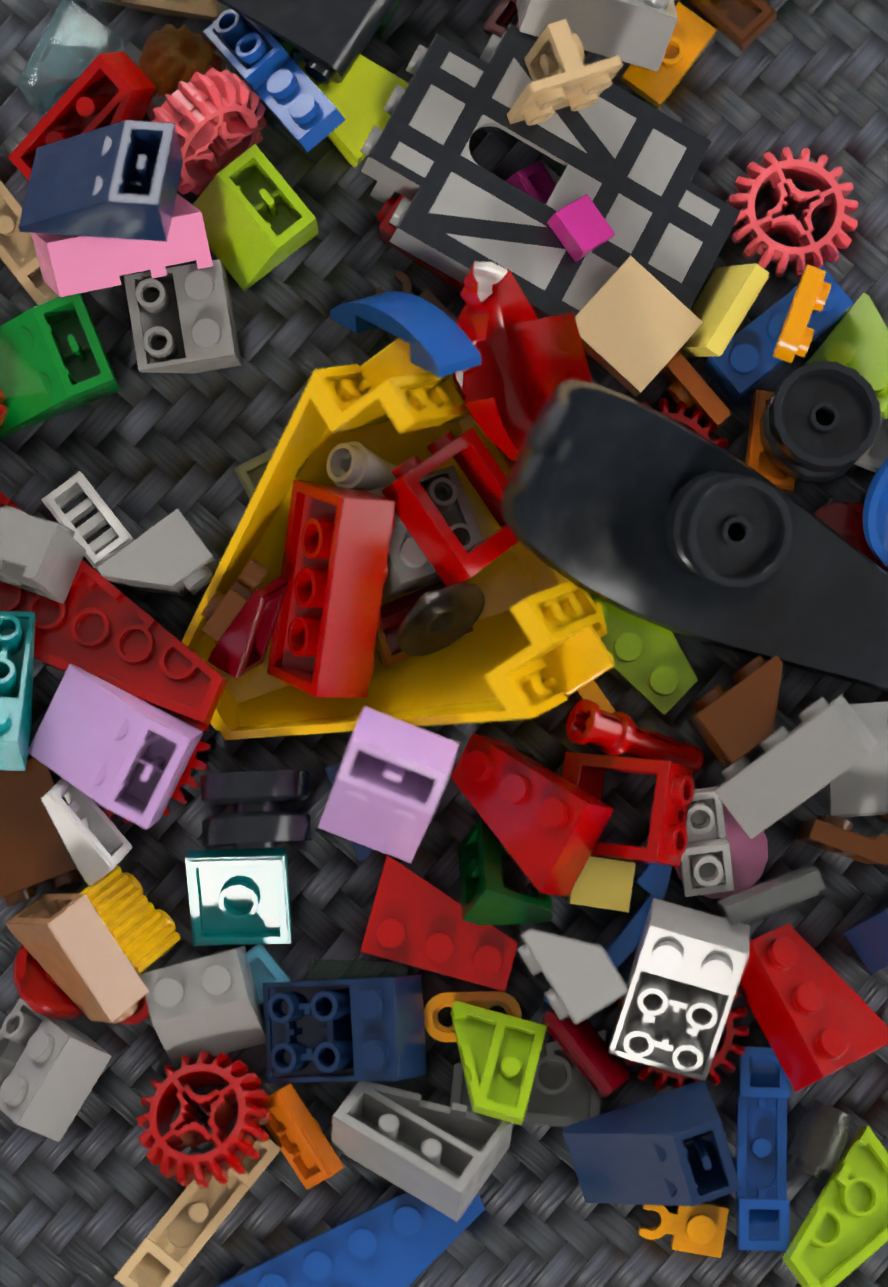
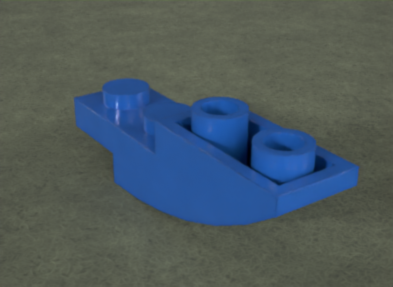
(275, 78)

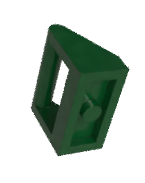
(481, 884)

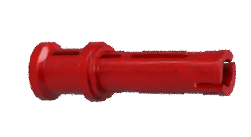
(619, 734)

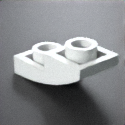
(707, 858)

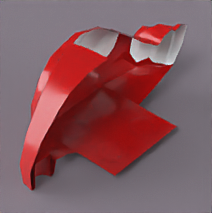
(519, 356)

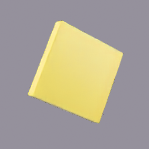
(723, 308)

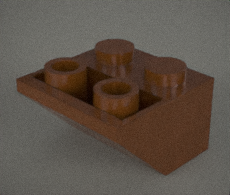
(742, 716)

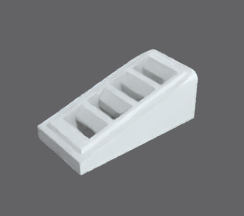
(107, 543)
(86, 831)

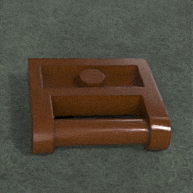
(836, 837)

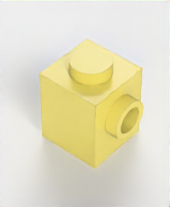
(604, 884)

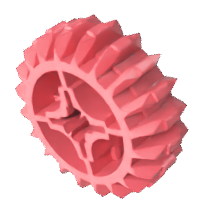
(215, 124)
(785, 193)

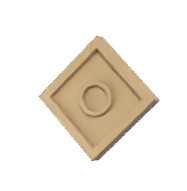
(634, 326)

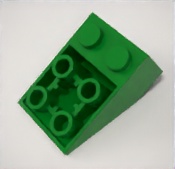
(51, 363)

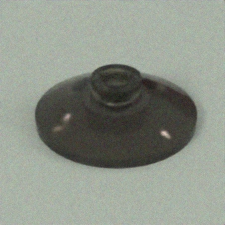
(440, 618)

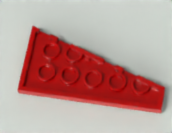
(117, 643)

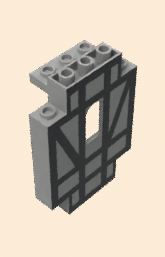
(616, 152)

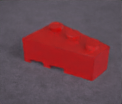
(806, 1008)

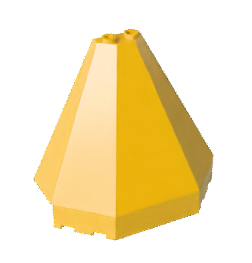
(536, 626)

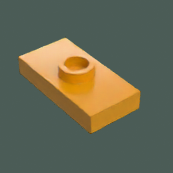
(685, 46)

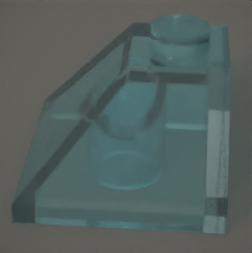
(64, 54)

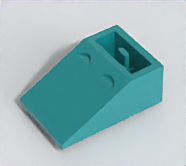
(16, 687)

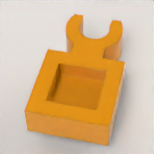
(693, 1228)

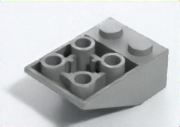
(680, 989)

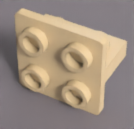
(560, 76)

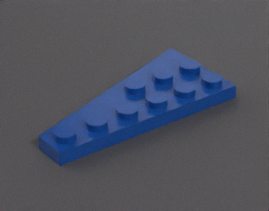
(373, 1249)

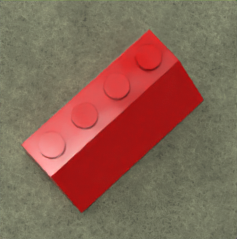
(334, 589)

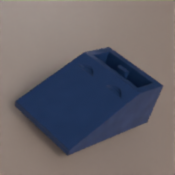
(106, 183)
(345, 1029)
(654, 1151)

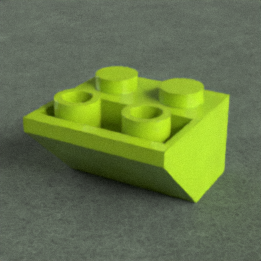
(253, 218)

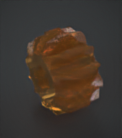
(175, 56)

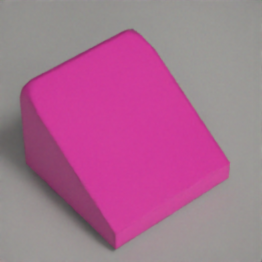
(534, 181)
(580, 227)

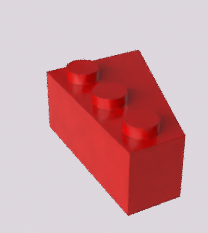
(103, 95)
(532, 812)
(426, 930)

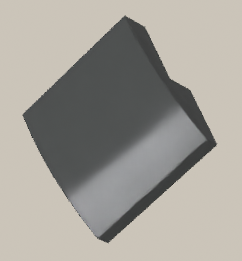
(770, 896)

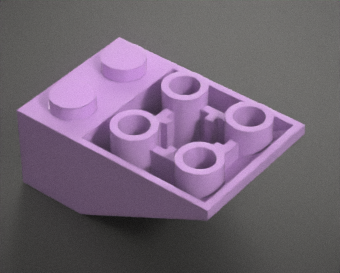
(114, 746)
(388, 785)

